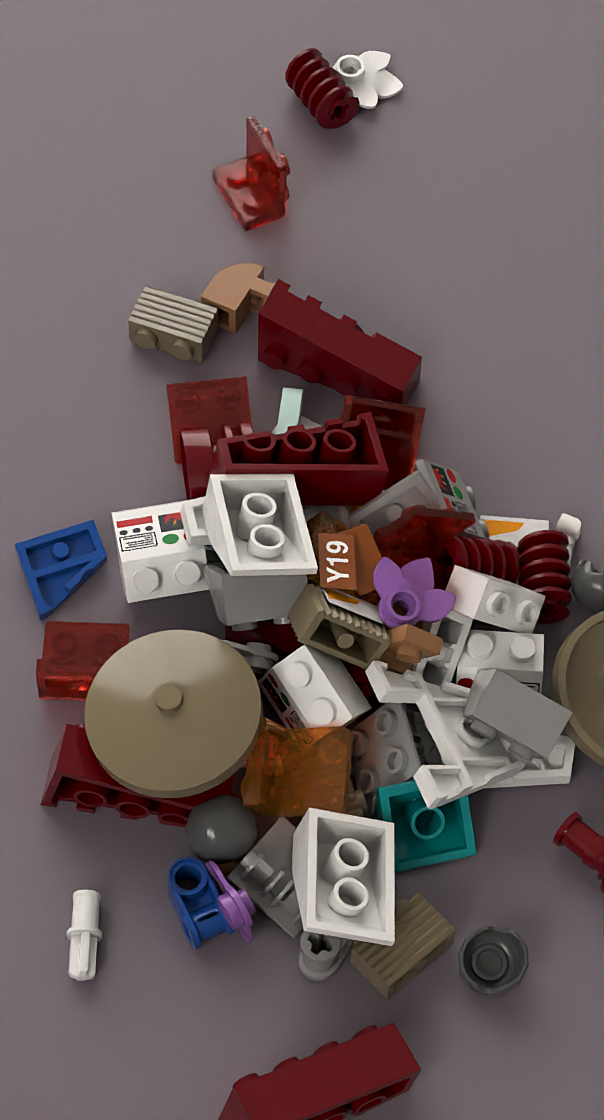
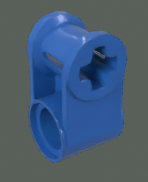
(197, 907)

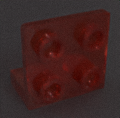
(256, 183)
(207, 404)
(420, 534)
(75, 655)

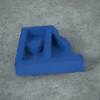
(60, 564)

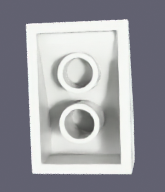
(258, 525)
(345, 876)

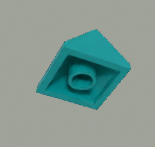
(422, 833)

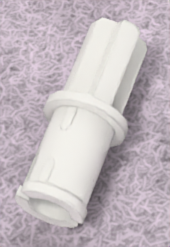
(84, 935)

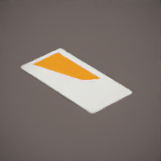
(512, 528)
(353, 604)

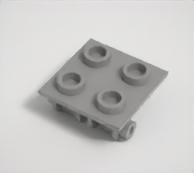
(385, 749)
(269, 879)

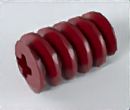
(321, 89)
(484, 555)
(545, 571)

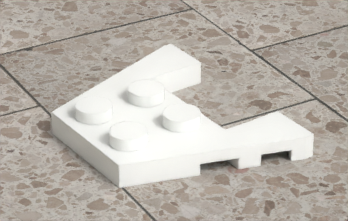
(468, 757)

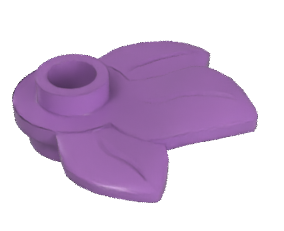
(412, 590)
(234, 904)

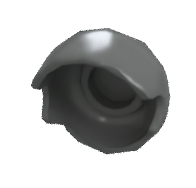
(588, 587)
(221, 829)
(493, 960)

